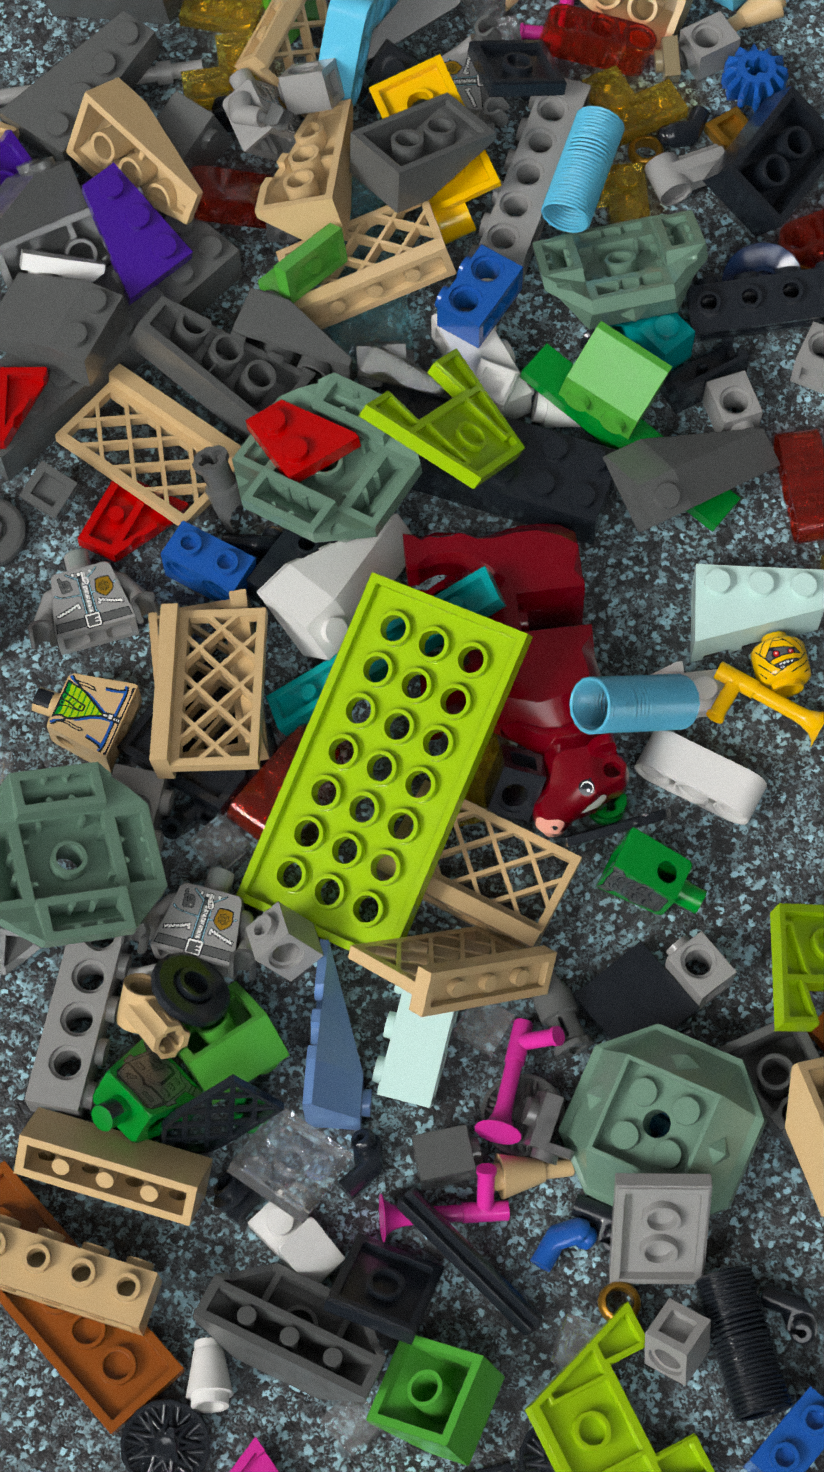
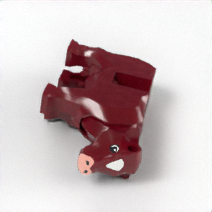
(542, 589)

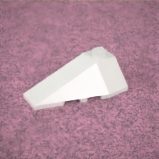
(321, 592)

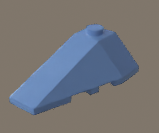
(333, 1072)

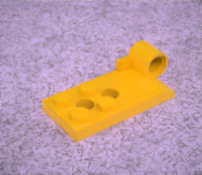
(477, 178)

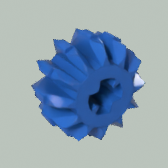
(753, 76)

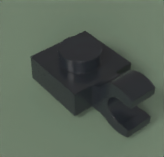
(385, 64)

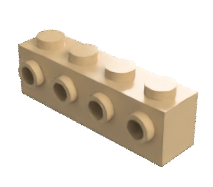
(111, 1167)
(76, 1277)

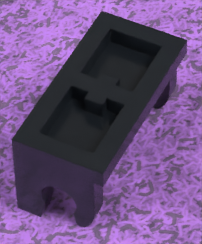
(687, 383)

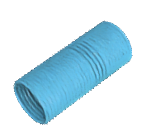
(582, 169)
(634, 703)

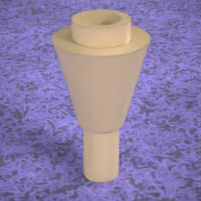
(757, 12)
(522, 1173)

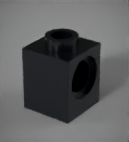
(511, 768)

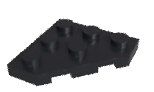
(211, 788)

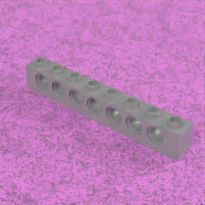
(70, 1001)

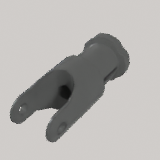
(220, 483)
(558, 1009)

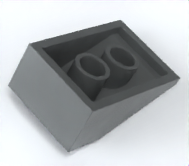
(417, 150)
(38, 197)
(61, 324)
(280, 326)

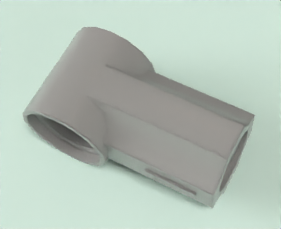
(676, 176)

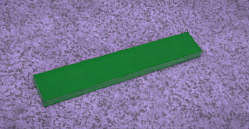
(547, 374)

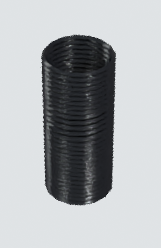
(745, 1345)

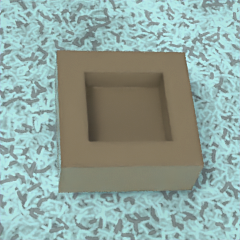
(668, 59)

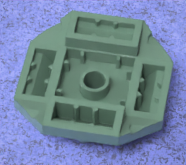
(623, 267)
(340, 503)
(96, 825)
(655, 1072)

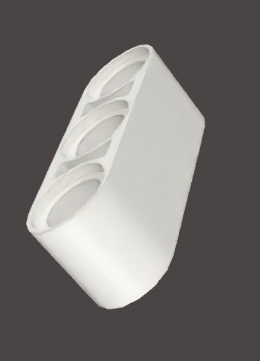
(701, 776)

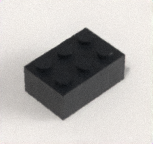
(771, 162)

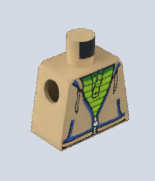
(90, 716)

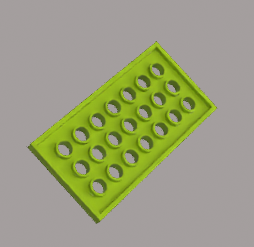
(410, 756)

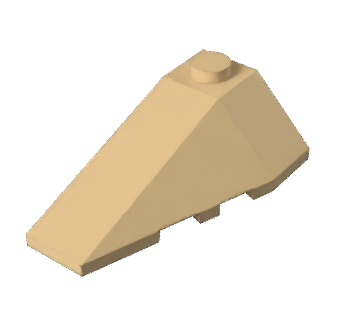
(122, 129)

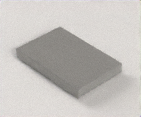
(659, 1228)

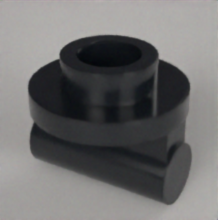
(234, 1198)

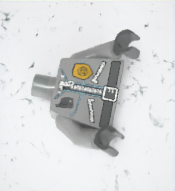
(467, 80)
(260, 116)
(89, 606)
(203, 924)

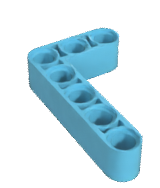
(349, 36)

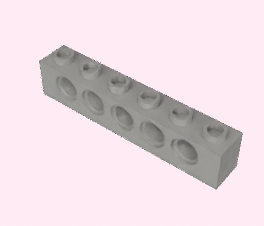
(533, 167)

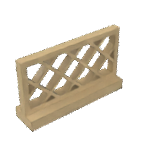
(273, 34)
(382, 281)
(168, 418)
(239, 670)
(172, 694)
(471, 905)
(457, 969)

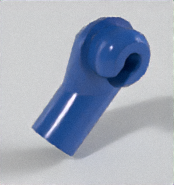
(560, 1236)

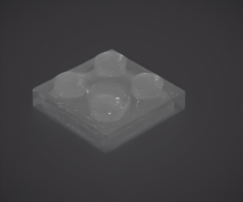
(290, 1164)

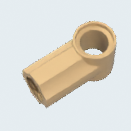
(143, 1015)

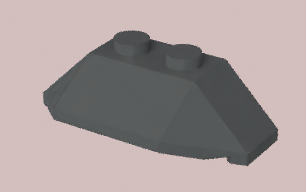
(280, 1327)

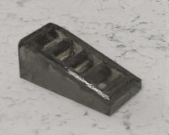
(390, 368)

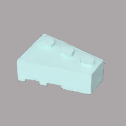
(745, 603)
(414, 1054)

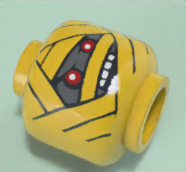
(781, 663)

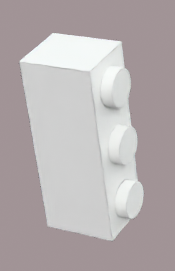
(492, 350)

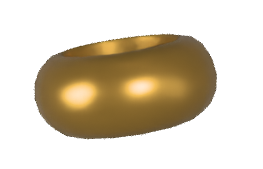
(644, 141)
(618, 1286)

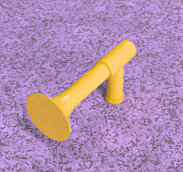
(738, 681)

